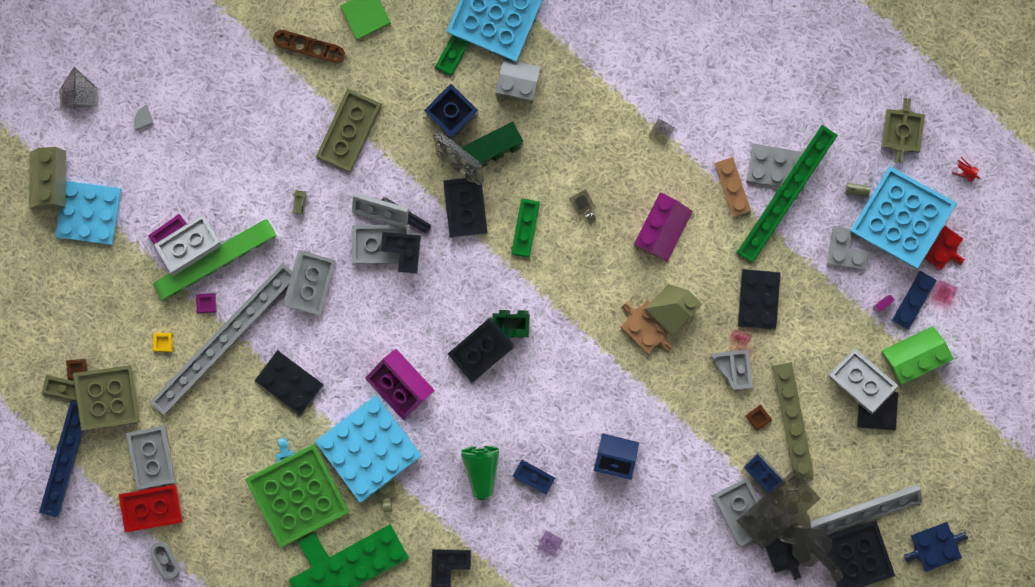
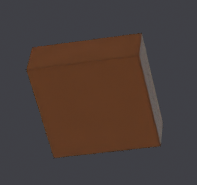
(75, 366)
(758, 417)

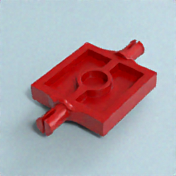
(945, 249)

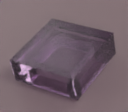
(550, 543)

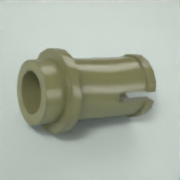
(859, 190)
(299, 202)

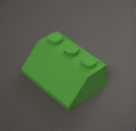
(917, 355)

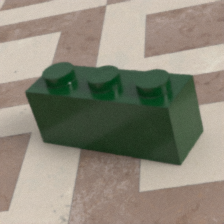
(495, 144)

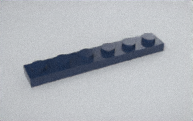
(62, 463)

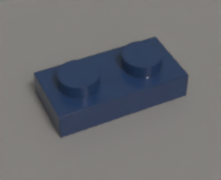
(534, 476)

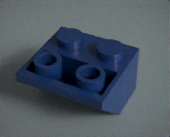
(616, 456)

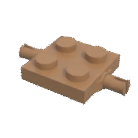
(644, 329)

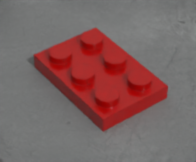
(150, 508)

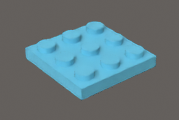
(89, 213)

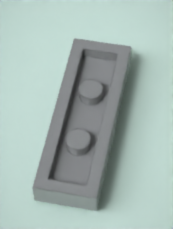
(380, 210)

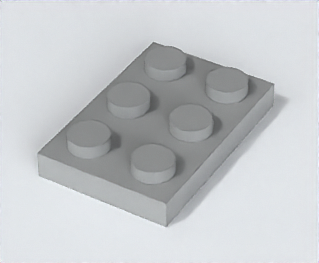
(771, 164)
(367, 244)
(188, 245)
(309, 282)
(863, 381)
(150, 457)
(734, 503)

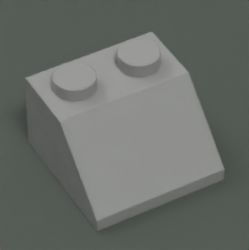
(517, 81)

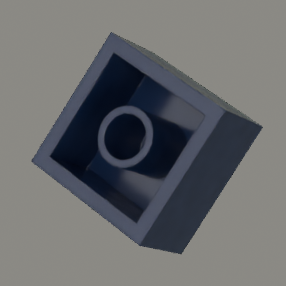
(451, 111)

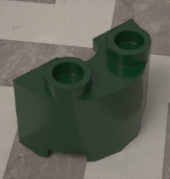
(513, 324)

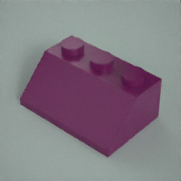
(663, 227)
(399, 384)

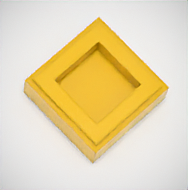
(162, 342)

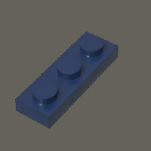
(914, 300)

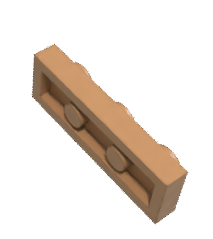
(732, 187)

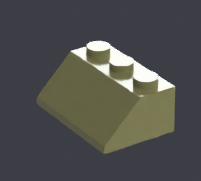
(47, 178)

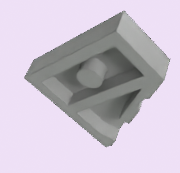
(735, 368)

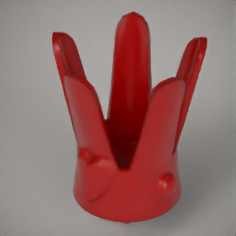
(969, 173)

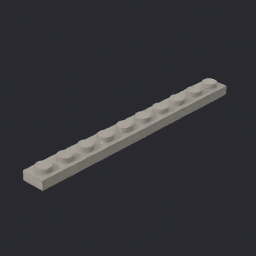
(222, 339)

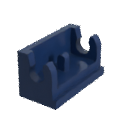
(763, 472)

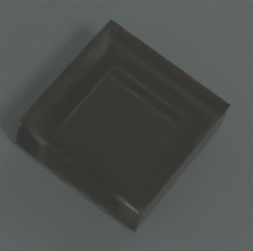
(661, 131)

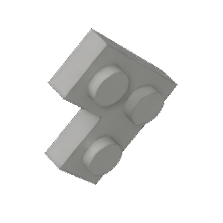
(841, 253)

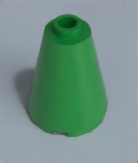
(481, 469)

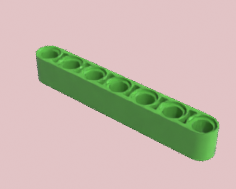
(222, 256)

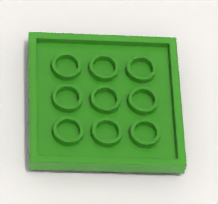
(297, 495)

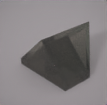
(78, 91)

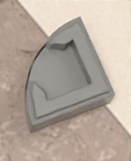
(143, 118)

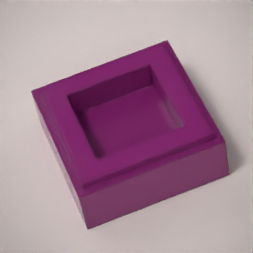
(206, 303)
(883, 303)

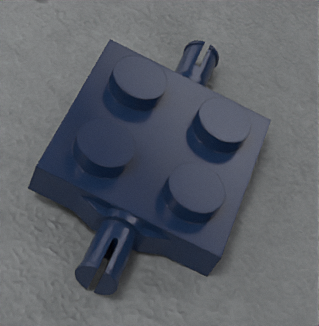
(936, 546)

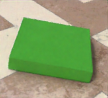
(365, 16)

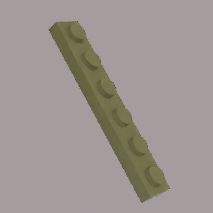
(793, 419)

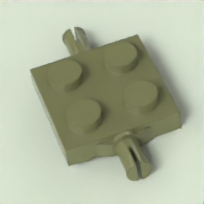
(903, 130)

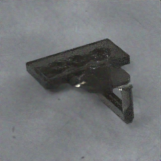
(783, 510)

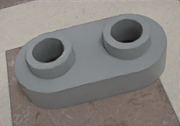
(164, 560)

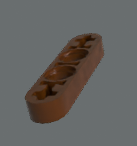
(309, 45)

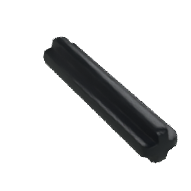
(414, 220)

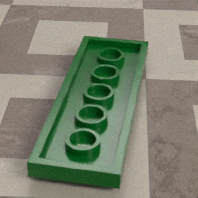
(355, 563)

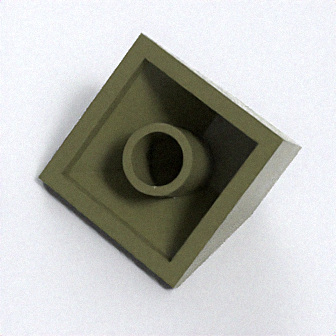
(673, 307)

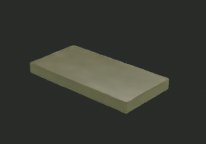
(348, 130)

